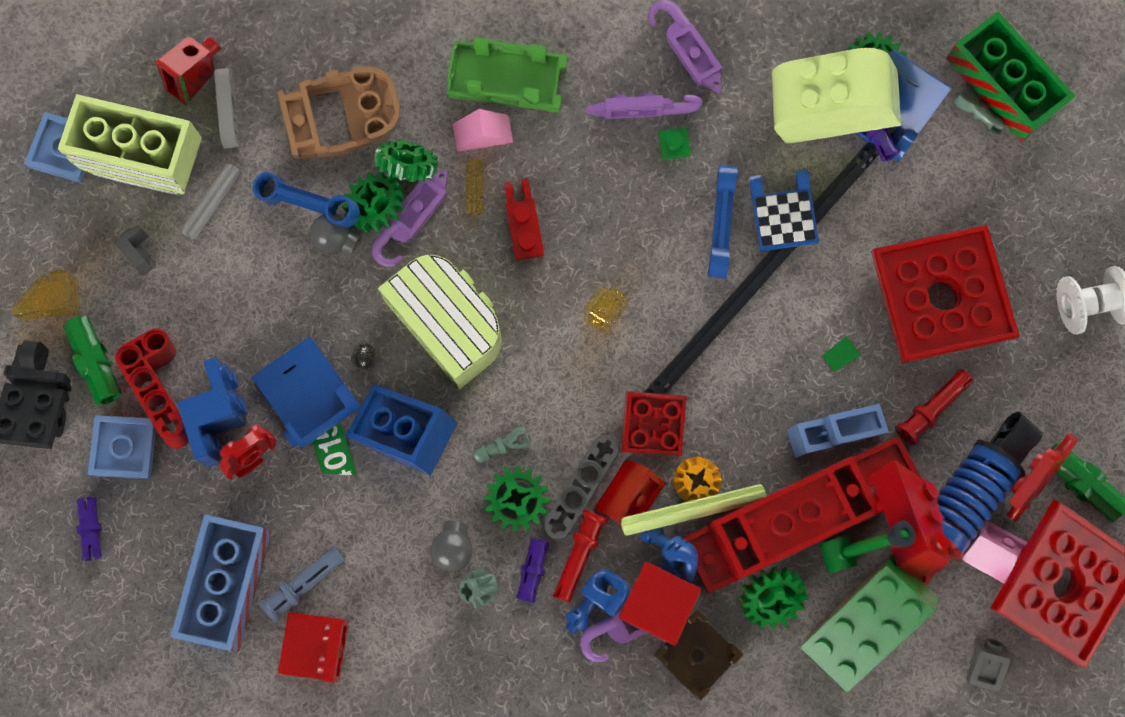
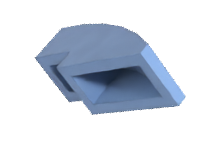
(837, 430)

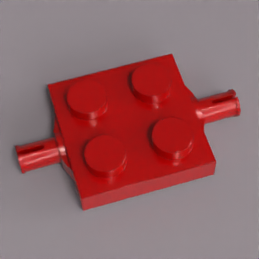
(1044, 469)

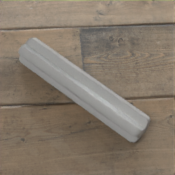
(210, 201)

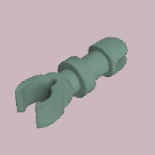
(969, 103)
(501, 445)

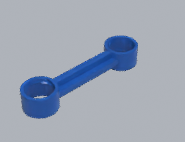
(305, 199)
(722, 221)

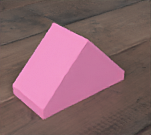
(482, 130)

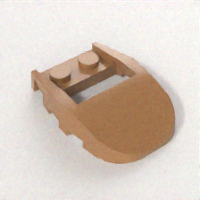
(368, 103)

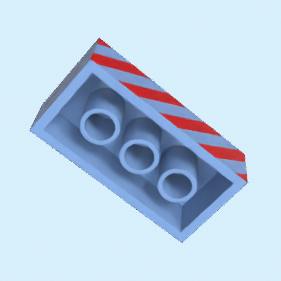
(221, 583)

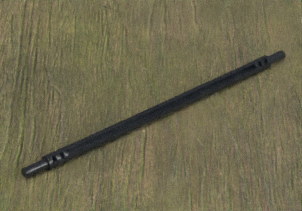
(759, 275)

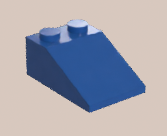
(402, 428)

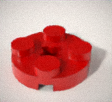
(245, 454)

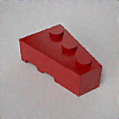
(912, 500)

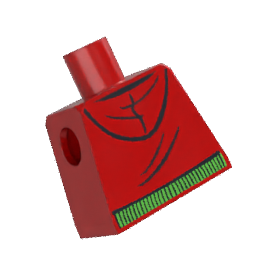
(187, 67)

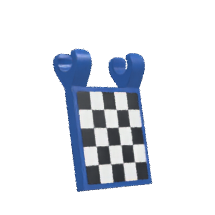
(784, 217)

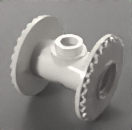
(1079, 303)

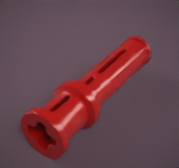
(925, 415)
(584, 541)

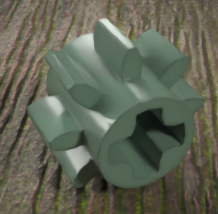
(478, 588)

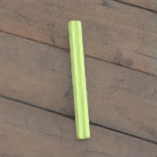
(692, 509)

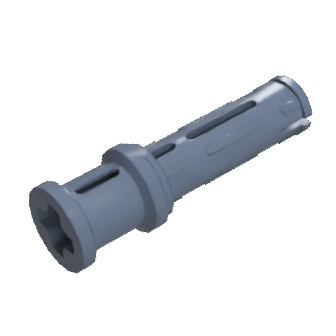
(290, 593)

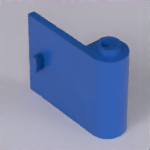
(916, 102)
(305, 393)

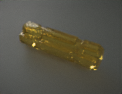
(474, 187)

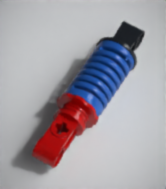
(982, 481)

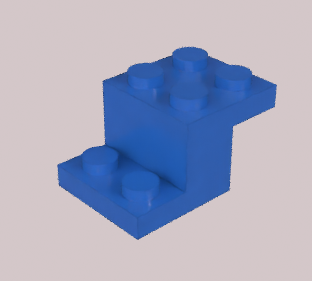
(212, 412)

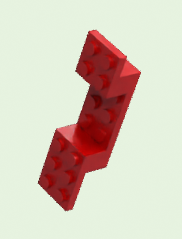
(792, 517)

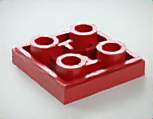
(653, 423)
(660, 603)

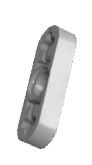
(225, 106)

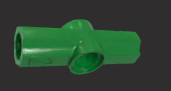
(91, 360)
(1091, 486)

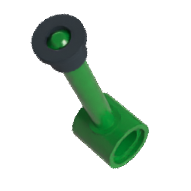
(841, 554)

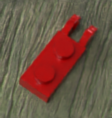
(523, 223)

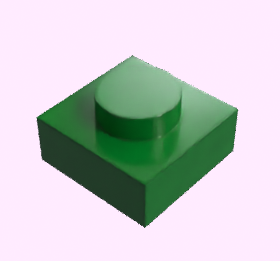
(674, 143)

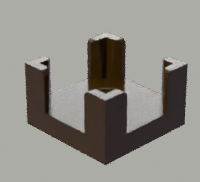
(698, 656)

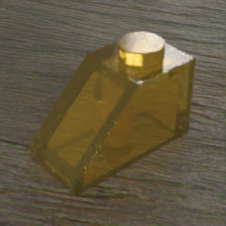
(49, 297)
(605, 309)

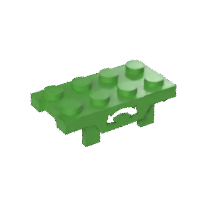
(506, 75)

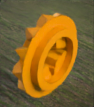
(693, 466)

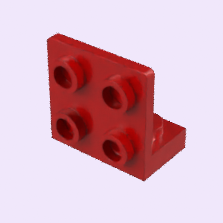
(313, 647)

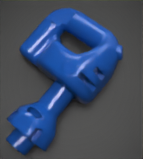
(674, 553)
(596, 594)

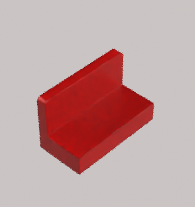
(630, 492)

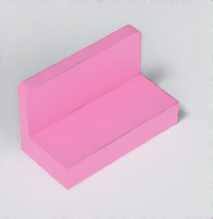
(994, 551)

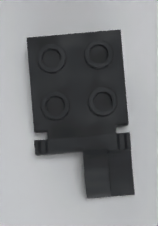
(34, 400)

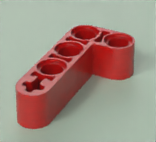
(154, 394)

